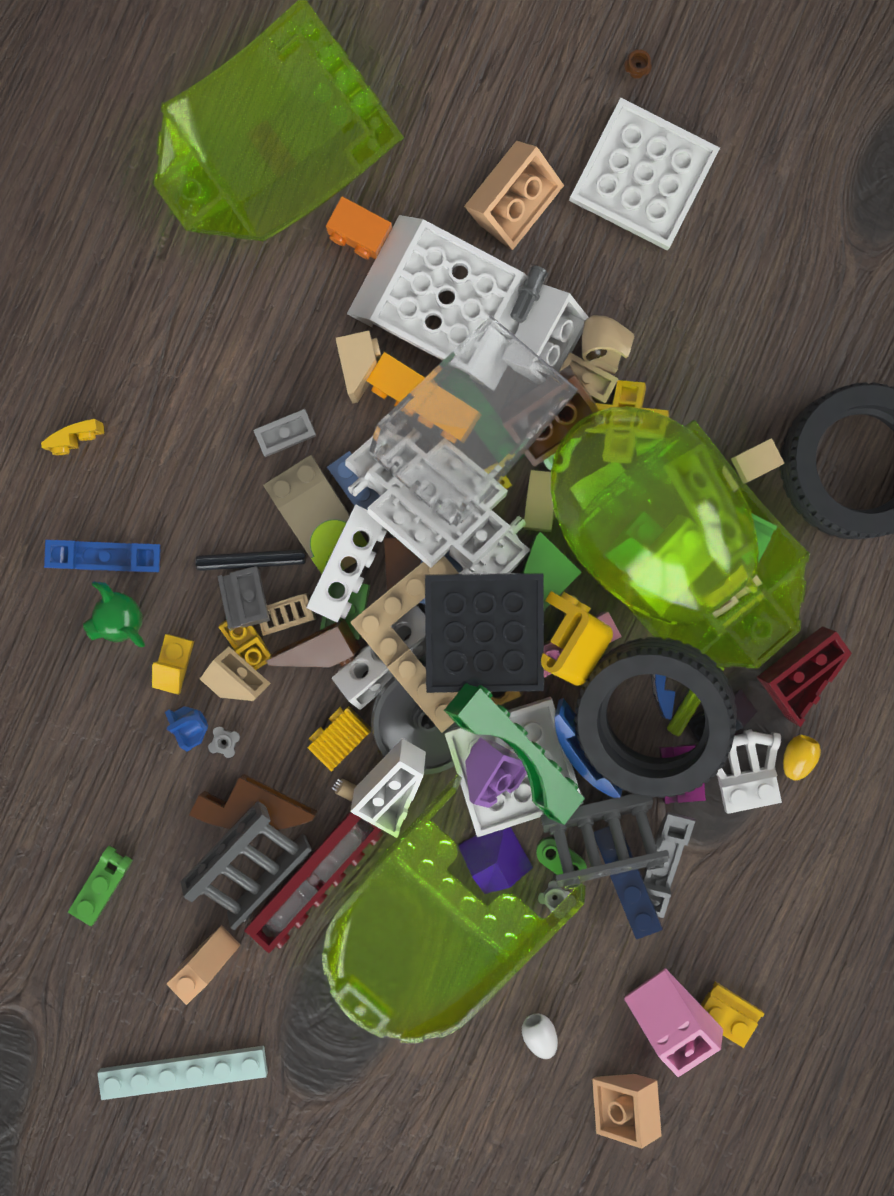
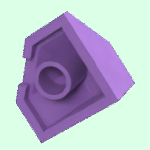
(491, 772)

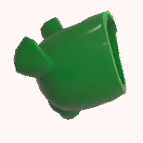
(114, 617)

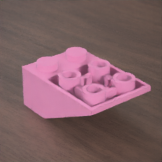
(674, 1022)

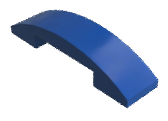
(102, 556)
(571, 746)

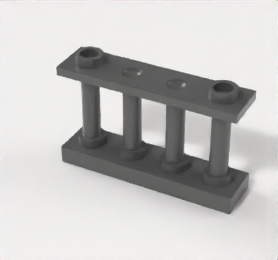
(611, 812)
(237, 842)

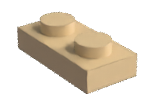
(596, 381)

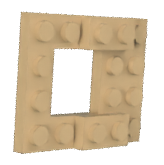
(376, 629)

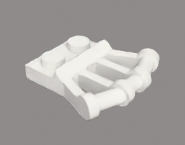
(751, 787)

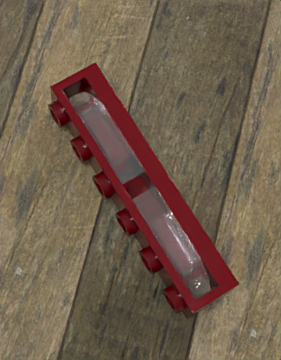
(311, 880)

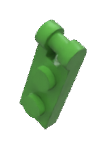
(100, 886)

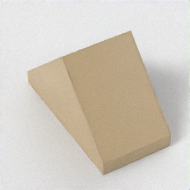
(757, 461)

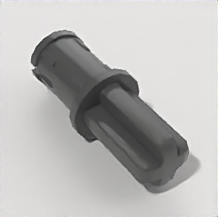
(528, 293)

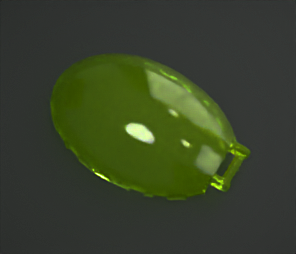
(655, 517)

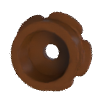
(641, 57)

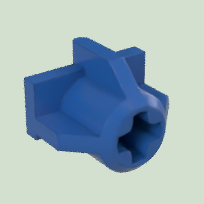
(187, 726)

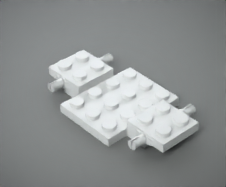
(478, 544)

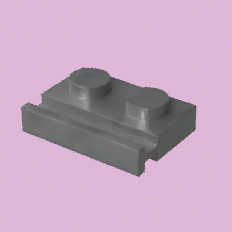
(243, 598)

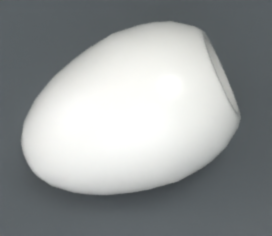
(540, 1035)

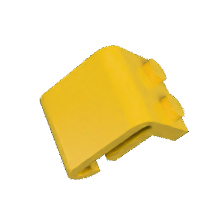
(580, 637)

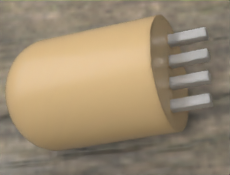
(344, 789)

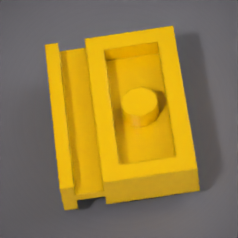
(732, 1013)

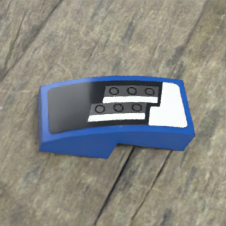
(663, 697)

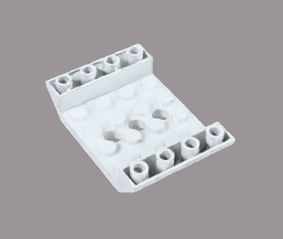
(415, 270)

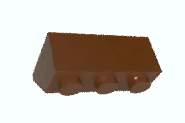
(576, 409)

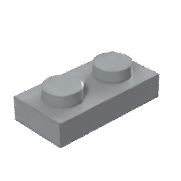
(284, 433)

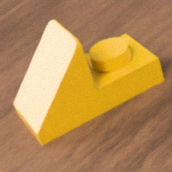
(172, 664)

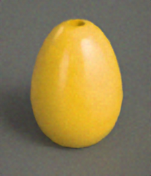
(801, 757)

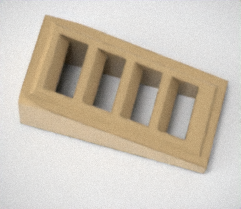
(309, 614)

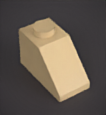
(233, 677)

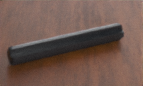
(250, 559)

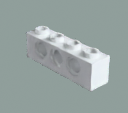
(320, 600)
(361, 690)

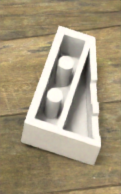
(390, 788)

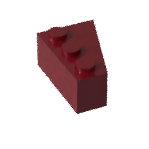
(804, 672)

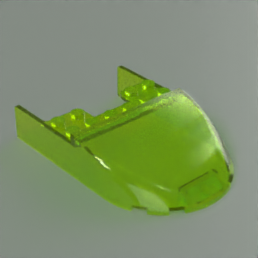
(418, 948)

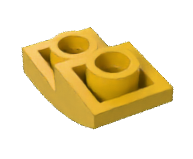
(66, 438)
(247, 644)

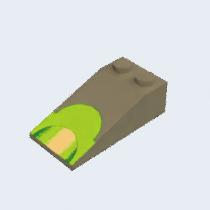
(312, 511)

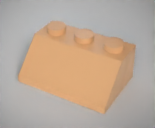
(515, 194)

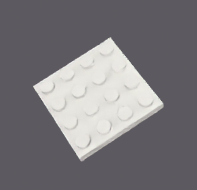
(644, 174)
(517, 806)

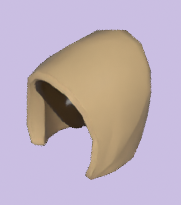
(605, 342)

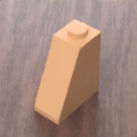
(203, 965)

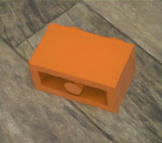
(358, 228)

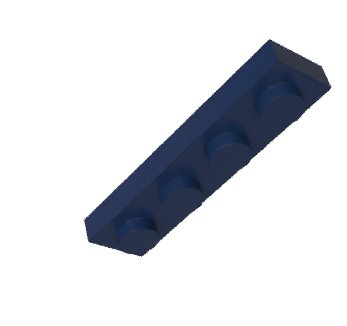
(630, 889)

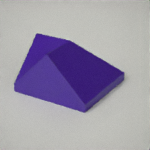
(495, 860)

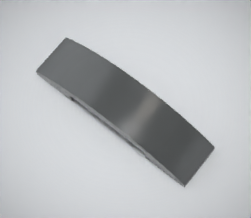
(671, 836)

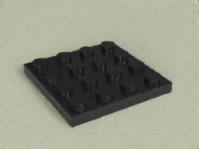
(484, 631)

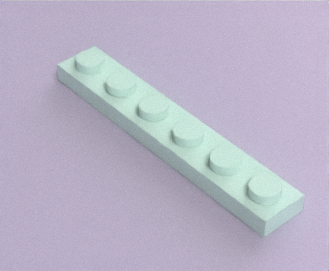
(182, 1072)

